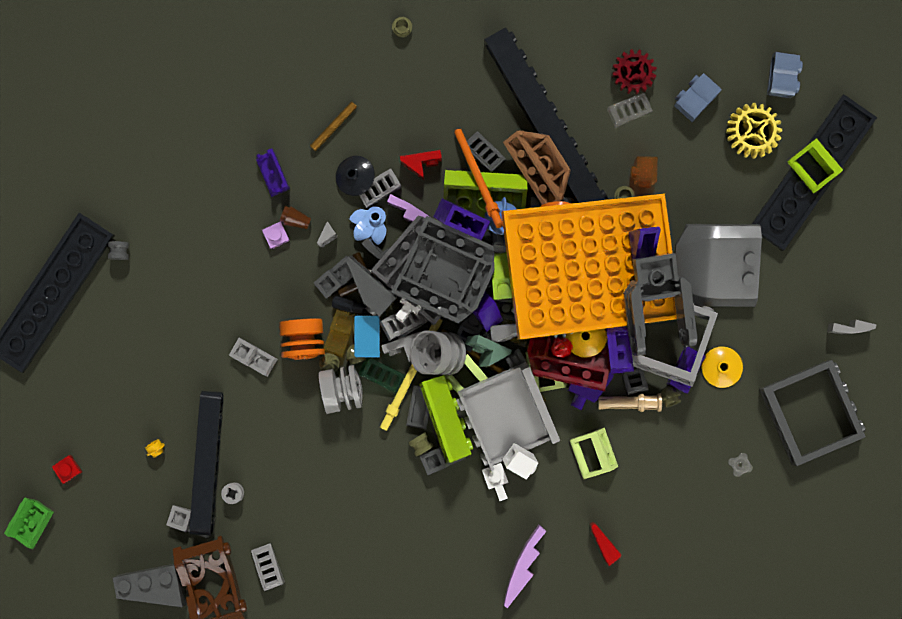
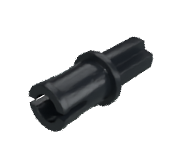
(350, 306)

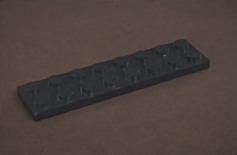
(792, 198)
(52, 291)

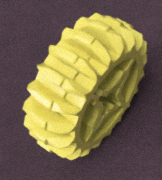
(757, 137)

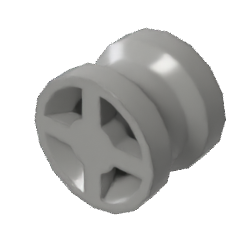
(237, 492)

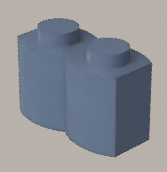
(784, 74)
(697, 97)

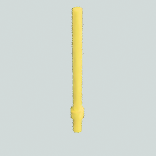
(392, 410)

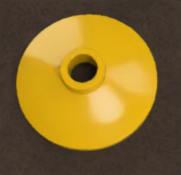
(588, 347)
(712, 371)

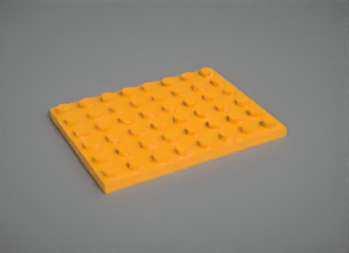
(577, 261)

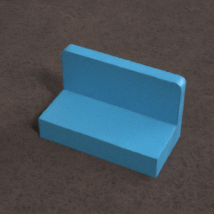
(367, 336)

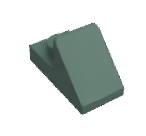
(490, 351)

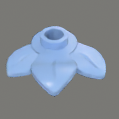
(367, 227)

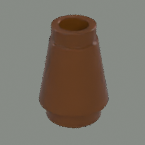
(294, 218)

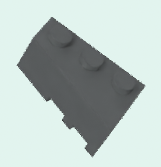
(151, 585)

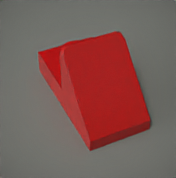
(415, 161)

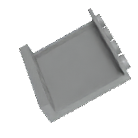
(507, 412)

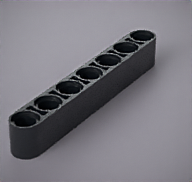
(206, 463)

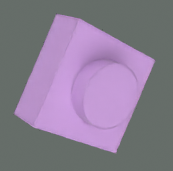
(276, 235)

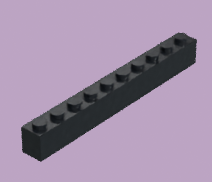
(542, 113)

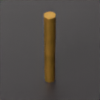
(333, 126)

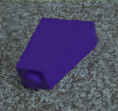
(461, 219)

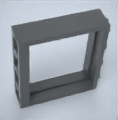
(781, 424)

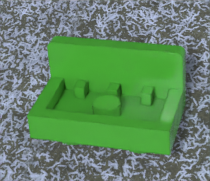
(29, 522)

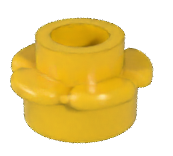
(155, 448)

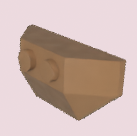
(540, 164)

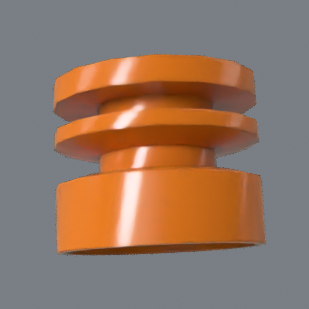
(302, 338)

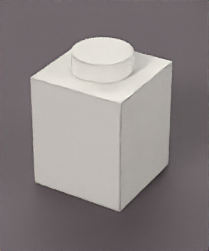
(520, 461)

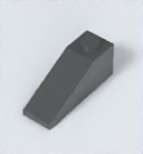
(372, 290)

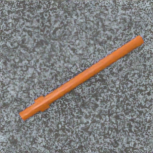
(491, 206)

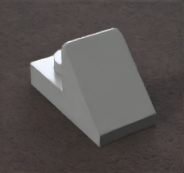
(395, 346)

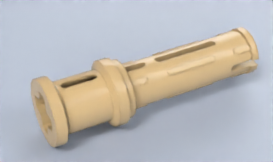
(636, 402)

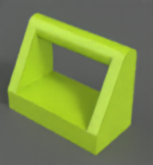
(824, 159)

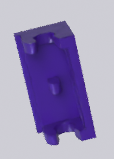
(272, 172)
(619, 350)
(685, 363)

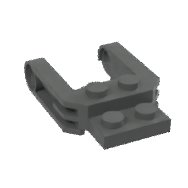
(658, 279)

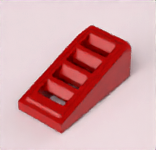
(607, 549)

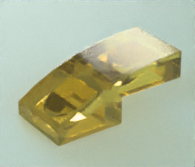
(339, 333)

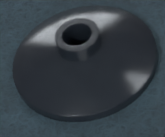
(362, 179)

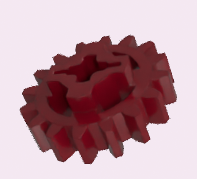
(628, 66)

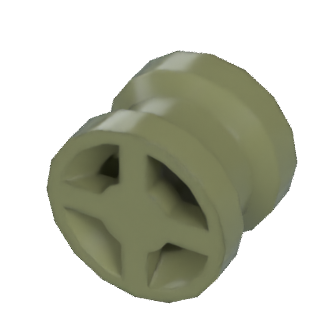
(421, 444)

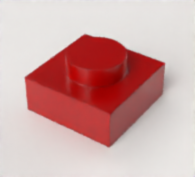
(66, 469)

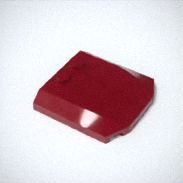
(575, 370)

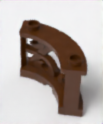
(184, 568)

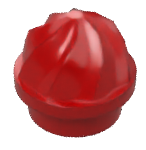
(561, 347)

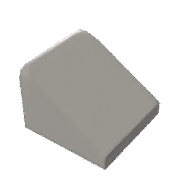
(326, 236)

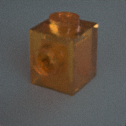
(644, 171)

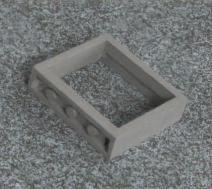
(673, 372)

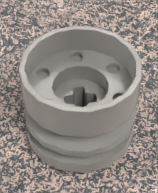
(437, 353)
(340, 389)

